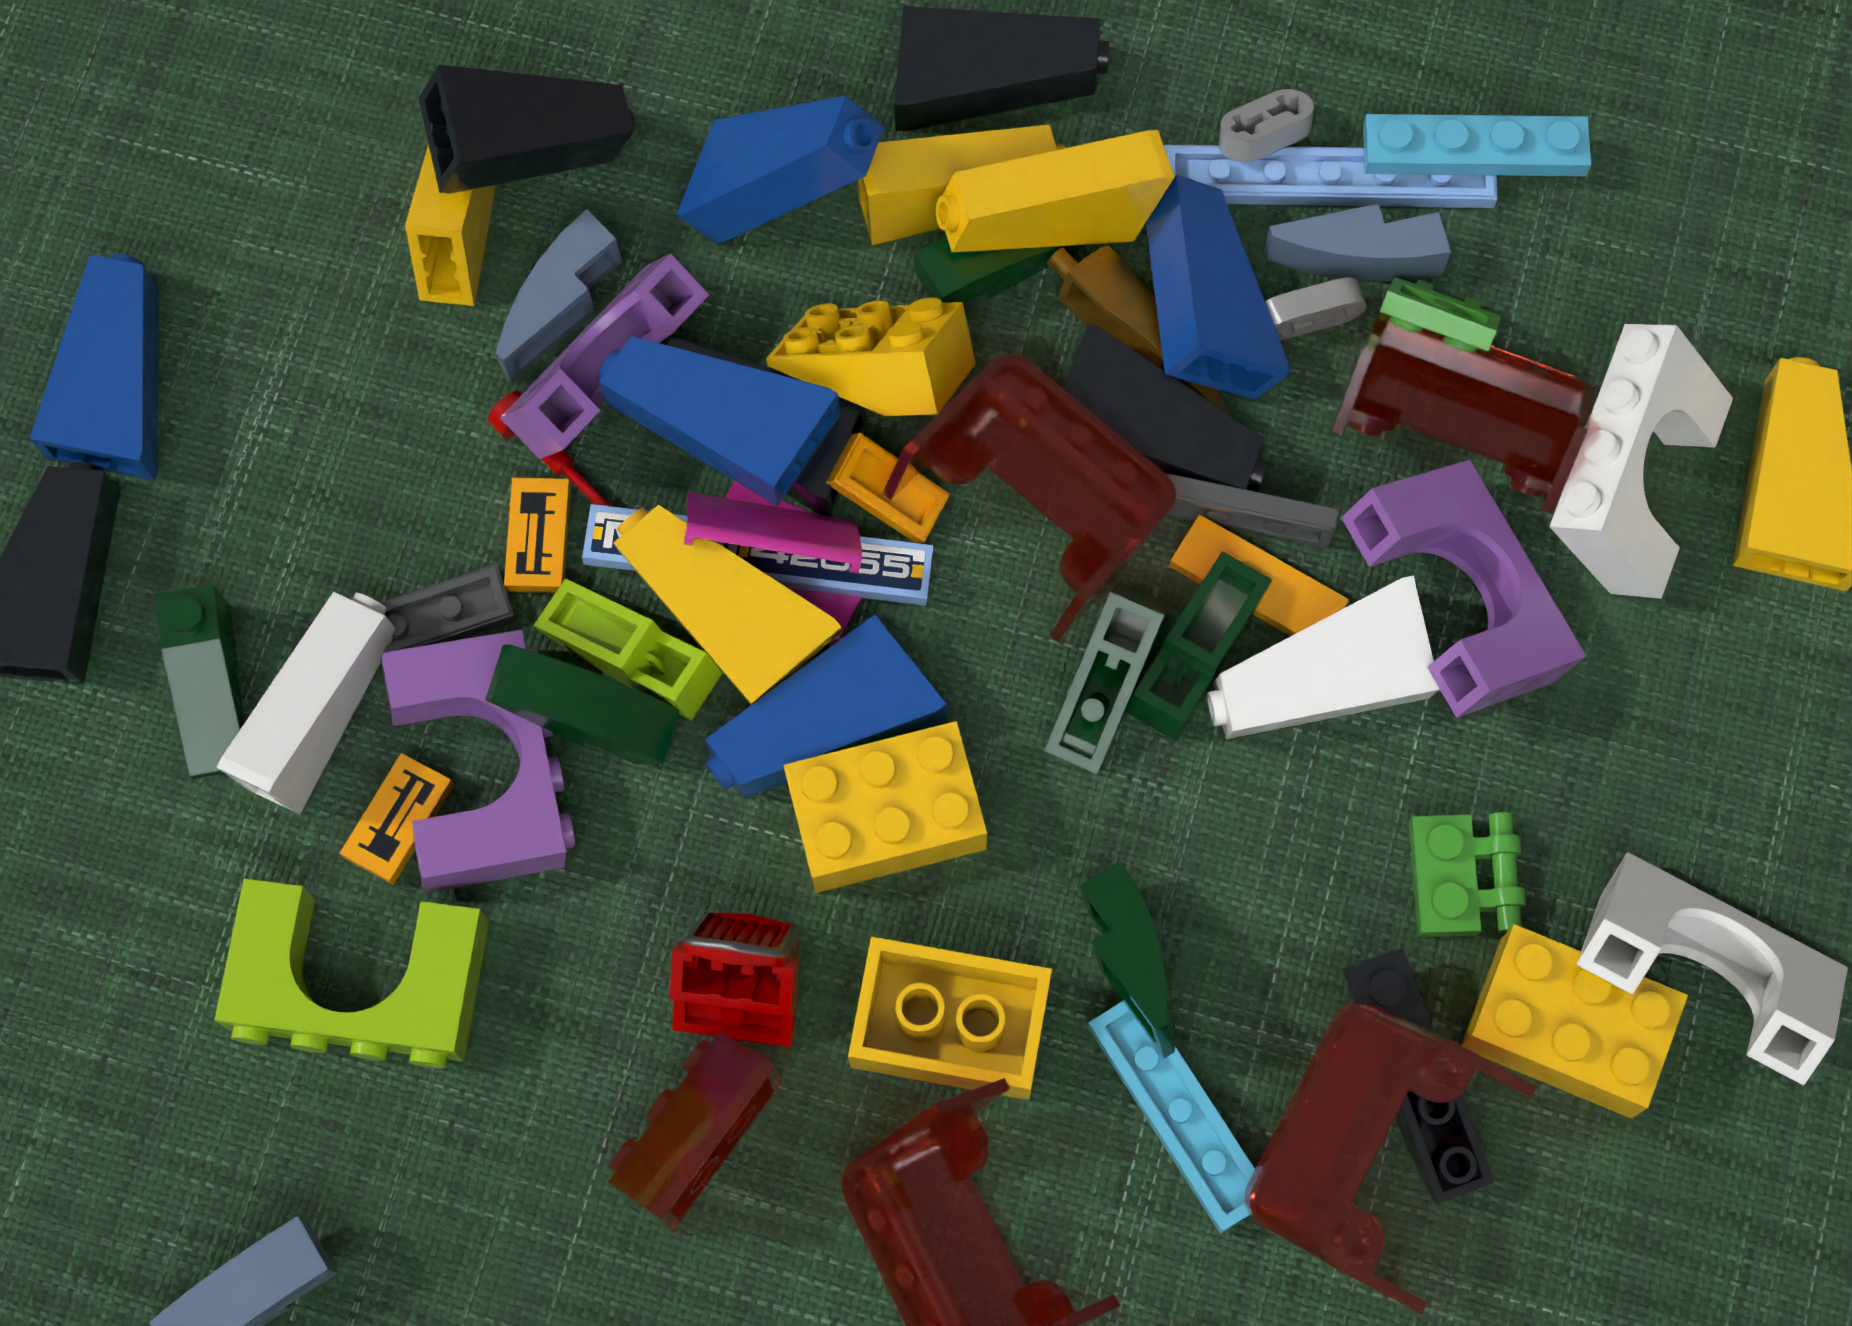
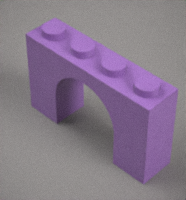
(1457, 519)
(521, 828)

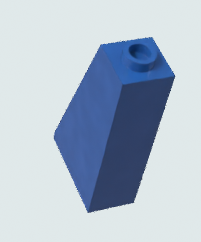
(776, 162)
(1208, 296)
(106, 374)
(723, 413)
(839, 700)

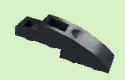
(1435, 1132)

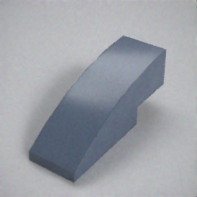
(1361, 246)
(557, 293)
(256, 1282)

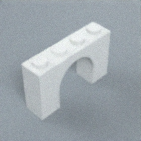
(1603, 511)
(1786, 983)

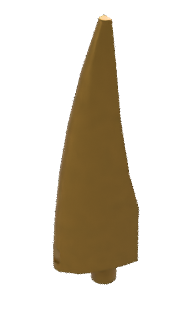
(1113, 297)

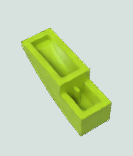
(629, 647)

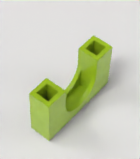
(423, 1017)

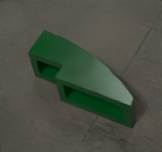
(972, 273)
(1198, 646)
(582, 705)
(1132, 953)

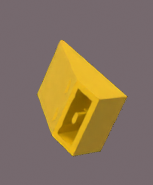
(881, 354)

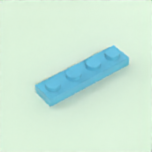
(1476, 145)
(1179, 1116)

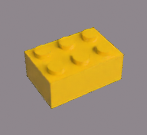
(886, 807)
(949, 1017)
(1571, 1025)

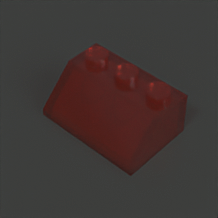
(694, 1128)

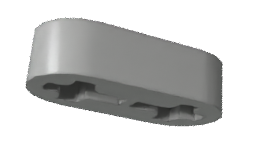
(1266, 125)
(1316, 307)

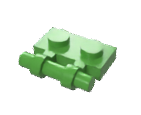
(1420, 307)
(1447, 876)

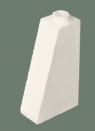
(1338, 667)
(310, 702)

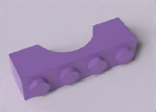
(569, 389)

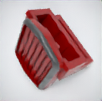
(737, 978)

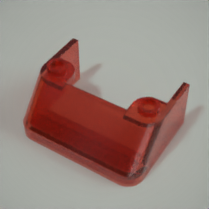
(1475, 400)
(1057, 460)
(1340, 1123)
(935, 1233)

